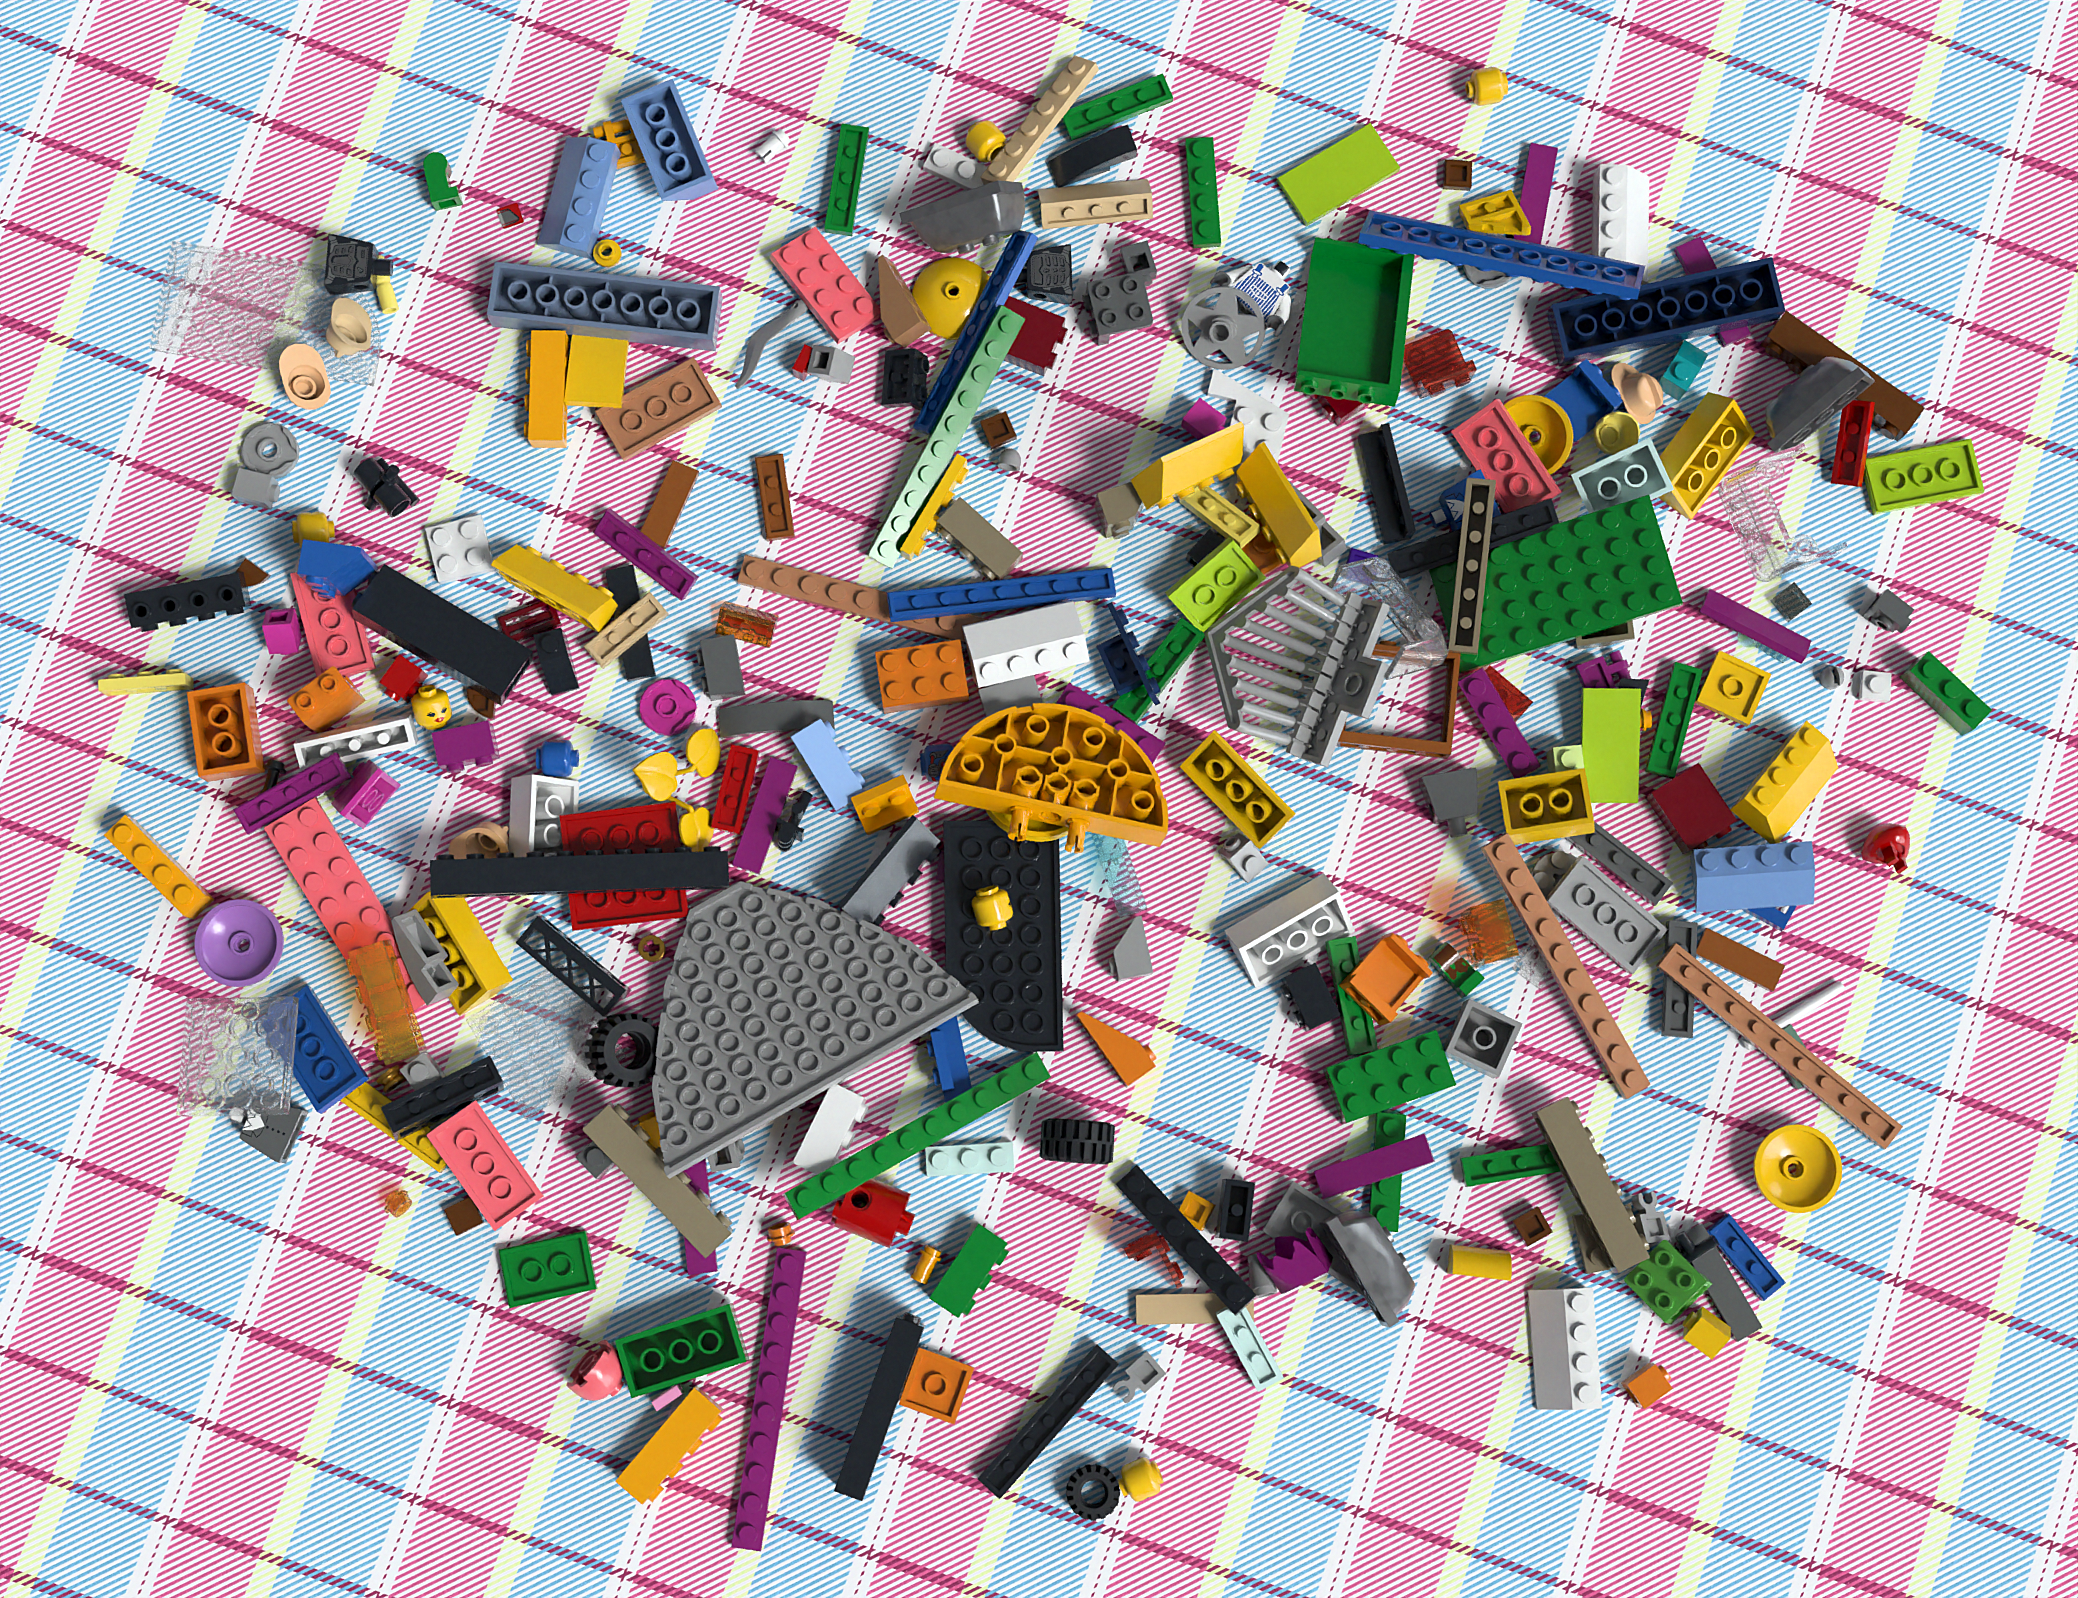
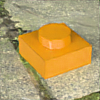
(1197, 1210)

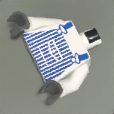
(1265, 288)

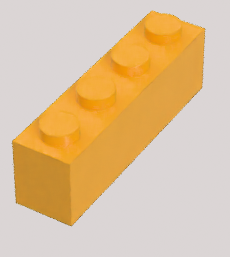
(547, 389)
(159, 867)
(669, 1445)

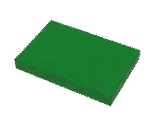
(548, 1269)

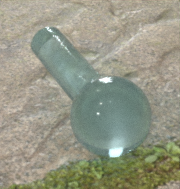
(1748, 642)

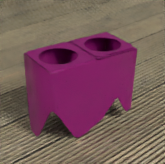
(1296, 1261)

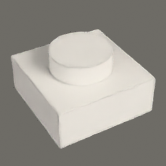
(1875, 686)

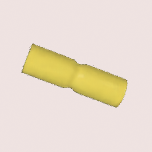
(386, 294)

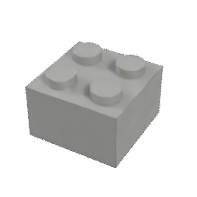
(1481, 1038)

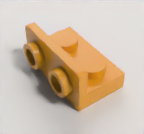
(885, 805)

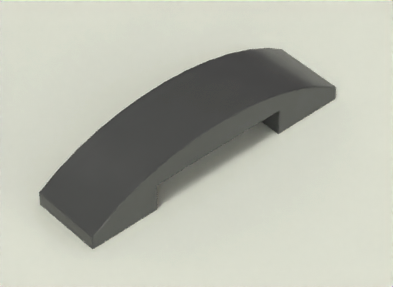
(773, 717)

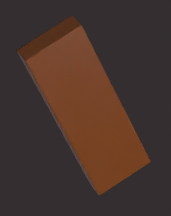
(775, 497)
(669, 503)
(1739, 959)

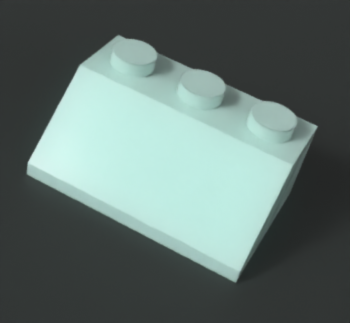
(1623, 477)

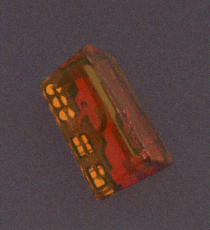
(746, 624)

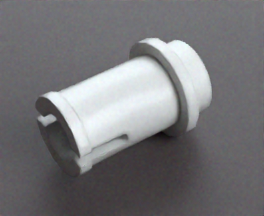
(773, 145)

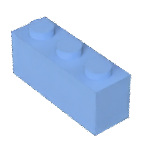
(828, 763)

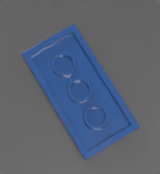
(322, 1056)

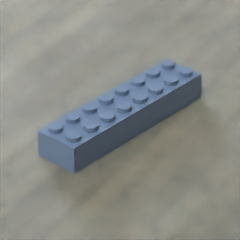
(605, 306)

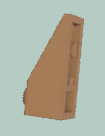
(898, 307)

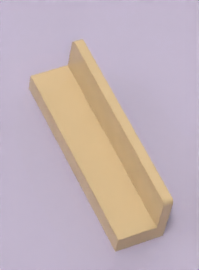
(1095, 204)

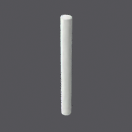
(1804, 1008)

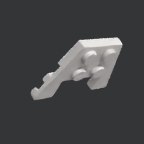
(1260, 417)

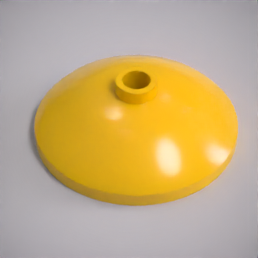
(946, 312)
(1550, 421)
(1816, 1165)

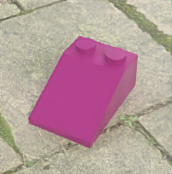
(364, 793)

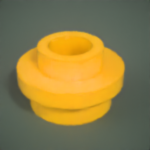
(613, 258)

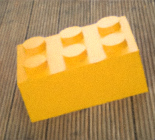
(1546, 806)

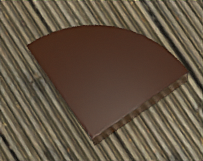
(253, 573)
(481, 704)

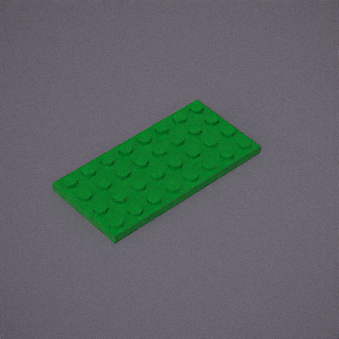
(1567, 582)

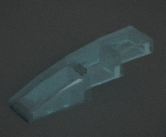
(1119, 874)

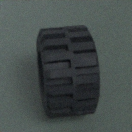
(603, 1050)
(1077, 1141)

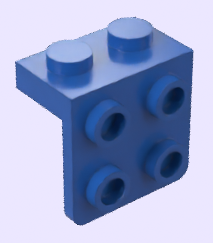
(1585, 398)

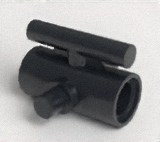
(384, 487)

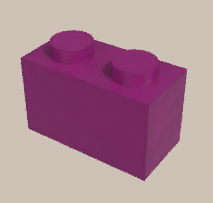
(466, 746)

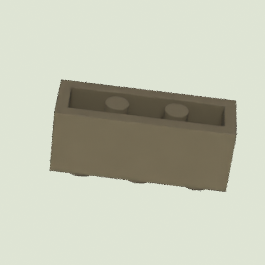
(978, 540)

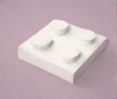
(460, 549)

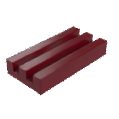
(532, 631)

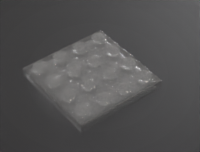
(539, 1040)
(237, 1056)

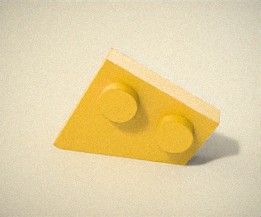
(1495, 215)

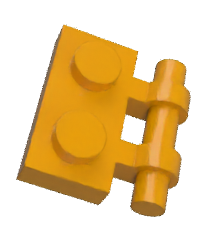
(628, 144)

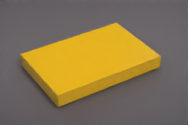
(596, 372)

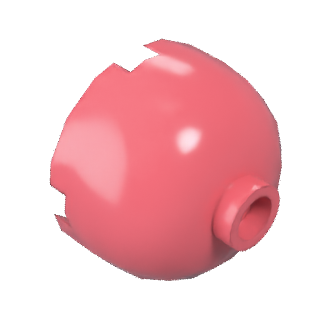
(598, 1373)

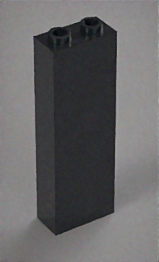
(441, 634)
(880, 1406)

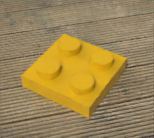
(1733, 688)

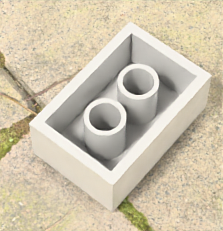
(831, 1130)

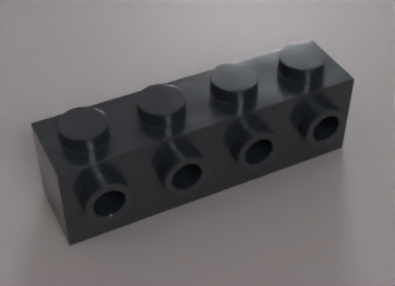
(187, 600)

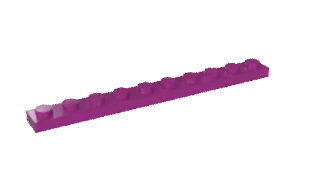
(769, 1399)

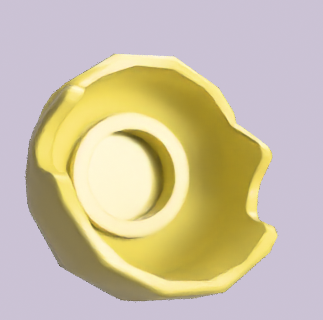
(1616, 432)

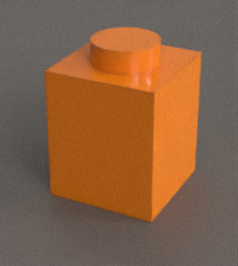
(1647, 1385)

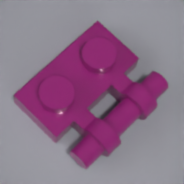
(1597, 673)

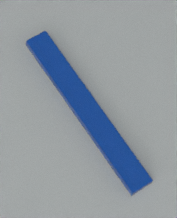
(994, 294)
(1000, 594)

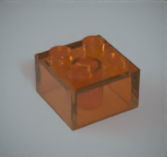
(1488, 934)

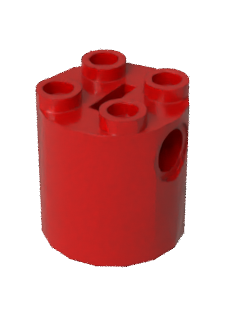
(880, 1218)

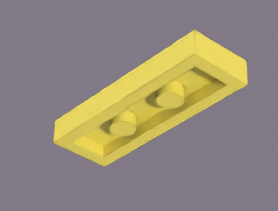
(1221, 515)
(145, 683)

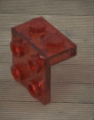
(1437, 364)

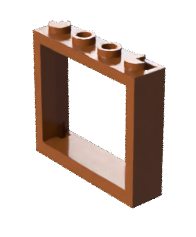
(1408, 746)

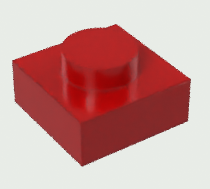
(801, 365)

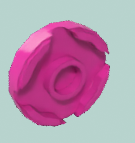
(668, 707)

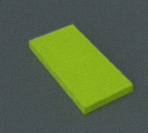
(1338, 174)
(1922, 476)
(1611, 743)

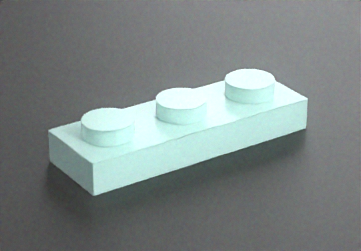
(969, 1159)
(1250, 1347)

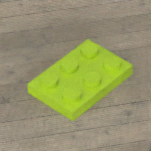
(1215, 584)

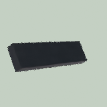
(637, 658)

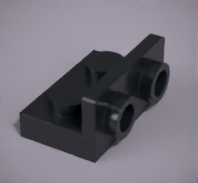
(905, 378)

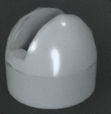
(1009, 460)
(1827, 679)

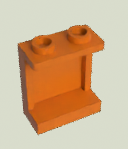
(325, 700)
(1385, 978)

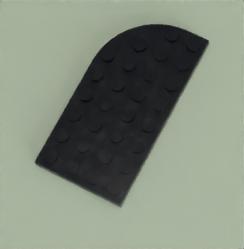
(1020, 965)

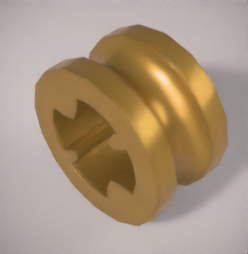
(657, 941)
(391, 1079)

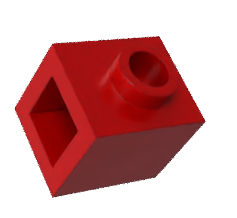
(402, 680)

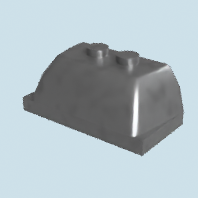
(969, 217)
(1813, 400)
(1372, 1262)

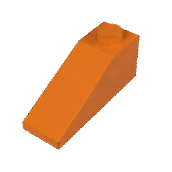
(1122, 1052)

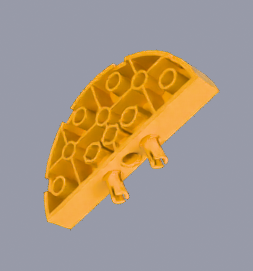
(1057, 770)

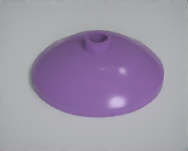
(220, 939)

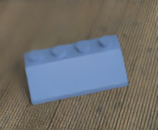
(669, 143)
(579, 196)
(1753, 876)

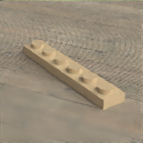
(1041, 121)

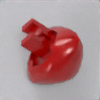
(1887, 845)

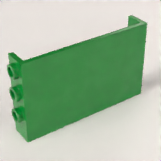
(1354, 322)

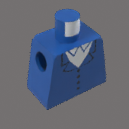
(1453, 504)

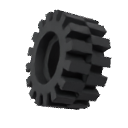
(1106, 1505)

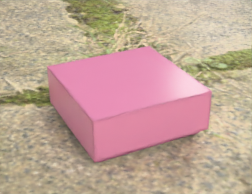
(667, 1396)

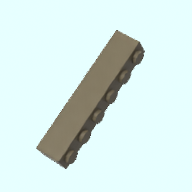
(1472, 566)
(645, 1165)
(1591, 1185)

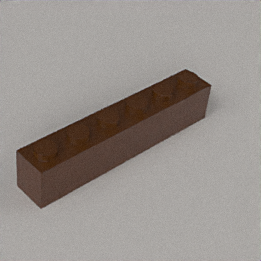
(1803, 346)

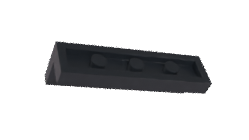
(1386, 485)
(579, 956)
(442, 1098)

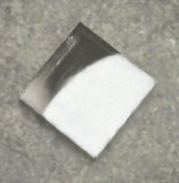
(1791, 602)

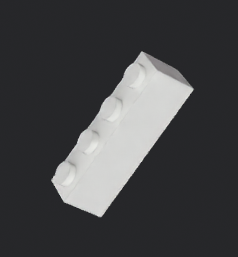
(358, 740)

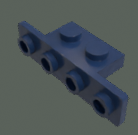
(1123, 662)

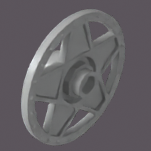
(1223, 327)

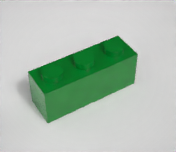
(1945, 693)
(970, 1271)

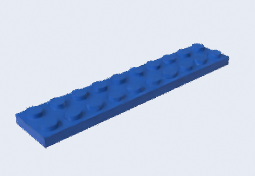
(1502, 254)

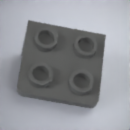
(1117, 306)

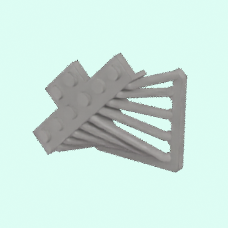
(1342, 683)

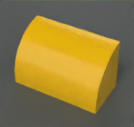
(1479, 1262)

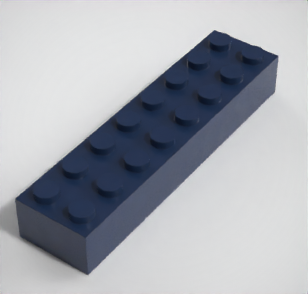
(1666, 312)

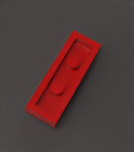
(1852, 443)
(735, 789)

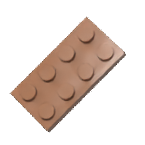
(659, 409)

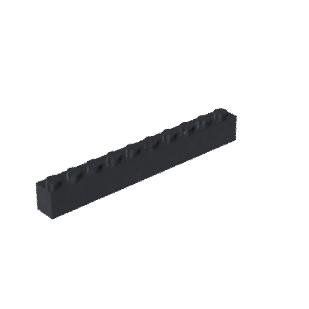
(579, 873)

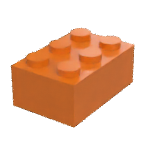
(922, 676)
(225, 732)

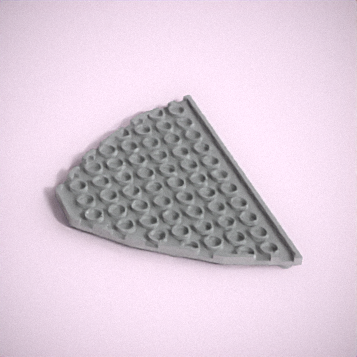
(777, 1006)

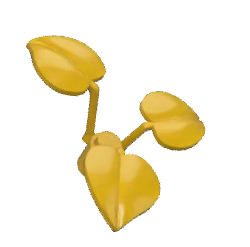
(659, 782)

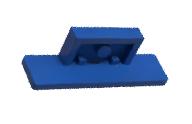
(950, 1058)

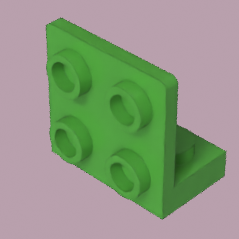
(1667, 1282)

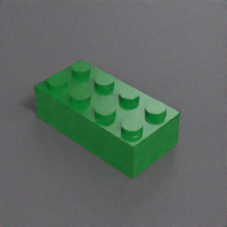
(1389, 1077)
(682, 1350)

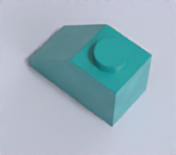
(1682, 370)

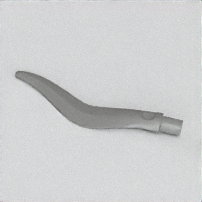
(763, 335)

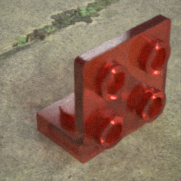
(1141, 1248)

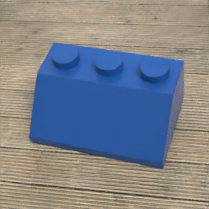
(334, 567)

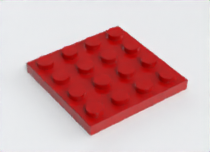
(623, 829)

